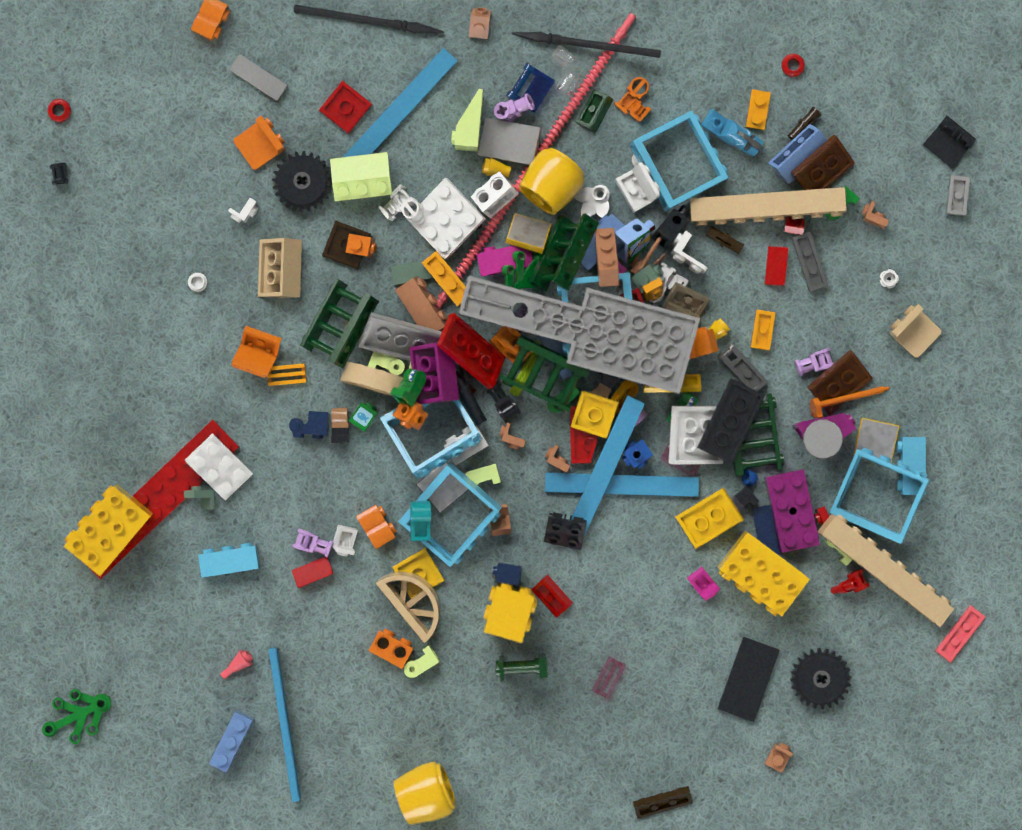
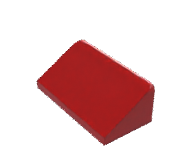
(776, 266)
(312, 572)
(552, 596)

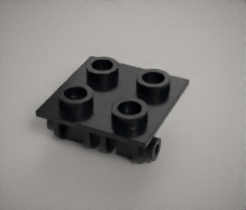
(949, 142)
(564, 531)

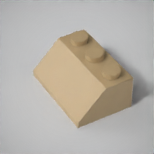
(279, 268)

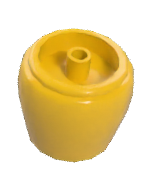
(551, 181)
(425, 793)

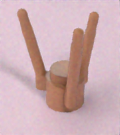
(638, 266)

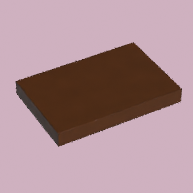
(823, 165)
(840, 379)

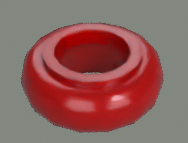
(791, 73)
(64, 116)

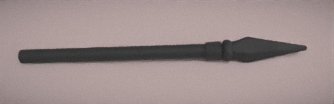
(413, 27)
(558, 39)

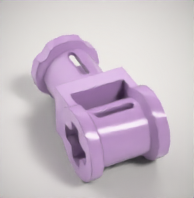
(513, 109)
(818, 361)
(310, 543)

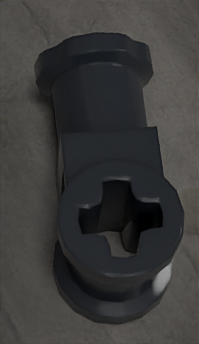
(503, 404)

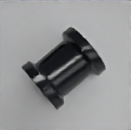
(59, 173)

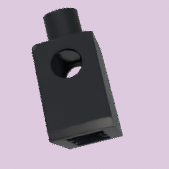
(669, 229)

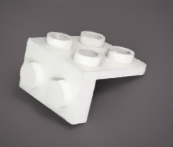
(638, 187)
(681, 257)

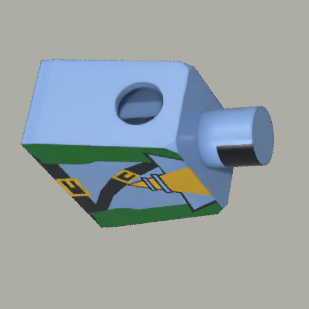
(633, 239)

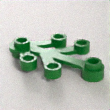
(521, 275)
(80, 714)

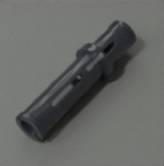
(469, 399)

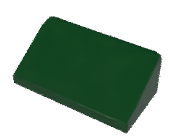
(594, 110)

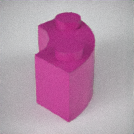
(493, 260)

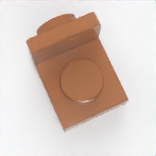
(877, 219)
(559, 462)
(779, 756)

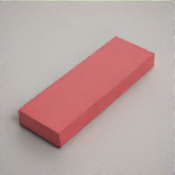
(960, 633)

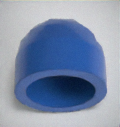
(752, 478)

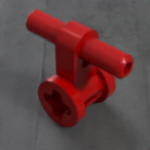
(854, 582)

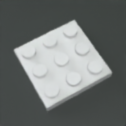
(447, 218)
(686, 431)

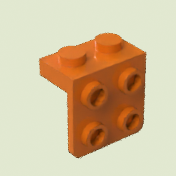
(259, 143)
(257, 352)

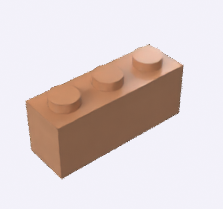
(606, 257)
(421, 304)

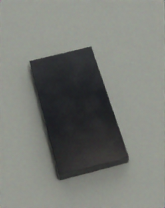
(730, 421)
(748, 679)

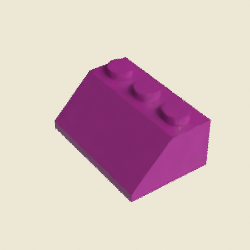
(439, 372)

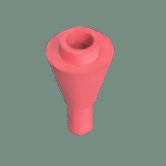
(241, 660)

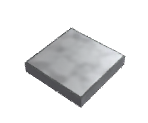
(446, 493)

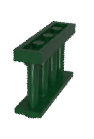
(555, 247)
(352, 332)
(560, 363)
(740, 464)
(538, 665)

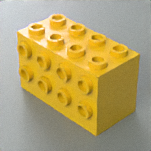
(107, 529)
(762, 574)
(509, 611)

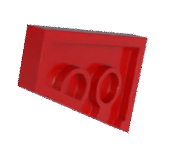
(582, 443)

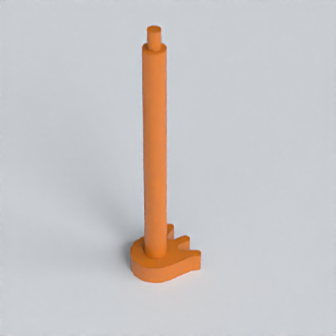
(816, 405)

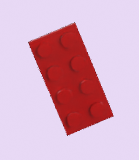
(471, 350)

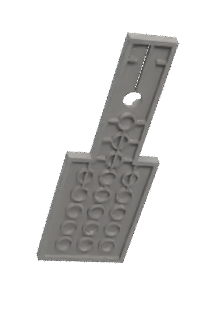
(604, 333)

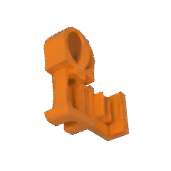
(631, 103)

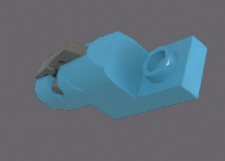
(732, 133)

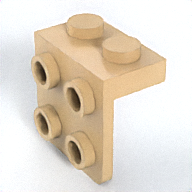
(915, 331)

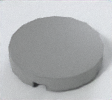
(822, 438)

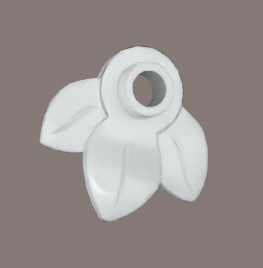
(593, 204)

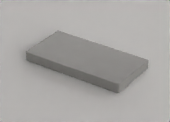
(395, 336)

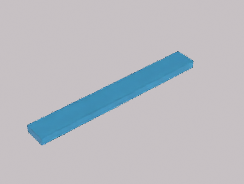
(403, 104)
(608, 459)
(626, 484)
(284, 724)

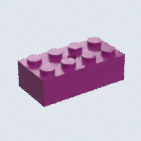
(791, 491)

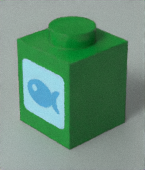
(363, 416)

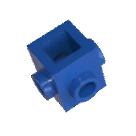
(644, 454)

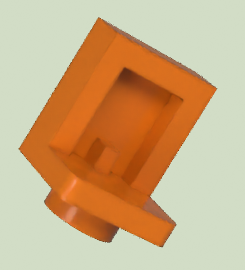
(361, 245)

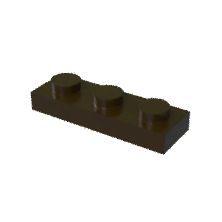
(662, 802)

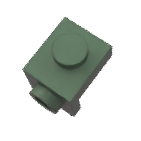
(647, 275)
(207, 496)

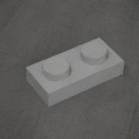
(957, 195)

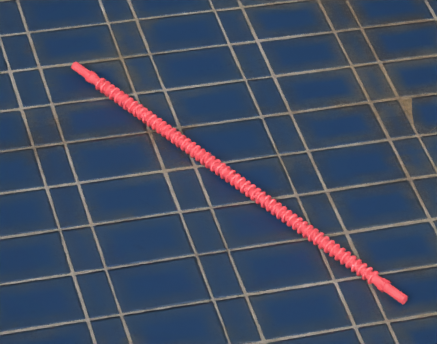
(620, 34)

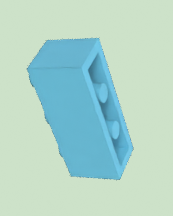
(912, 454)
(229, 560)

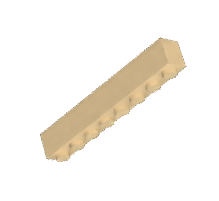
(768, 205)
(885, 569)

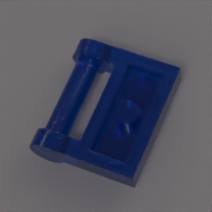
(537, 89)

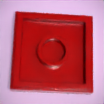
(345, 107)

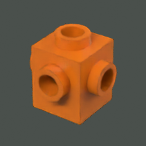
(411, 416)

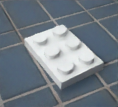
(218, 466)

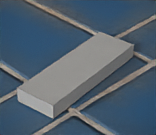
(258, 77)

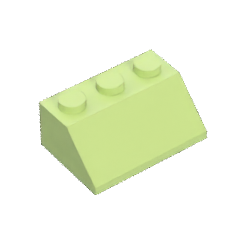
(361, 176)

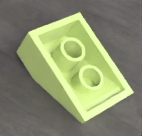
(468, 128)

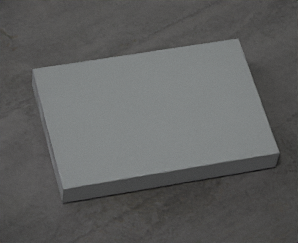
(509, 141)

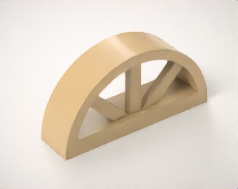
(370, 378)
(399, 601)

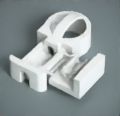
(402, 203)
(670, 280)

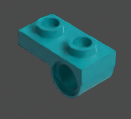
(420, 520)

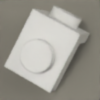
(248, 210)
(344, 540)

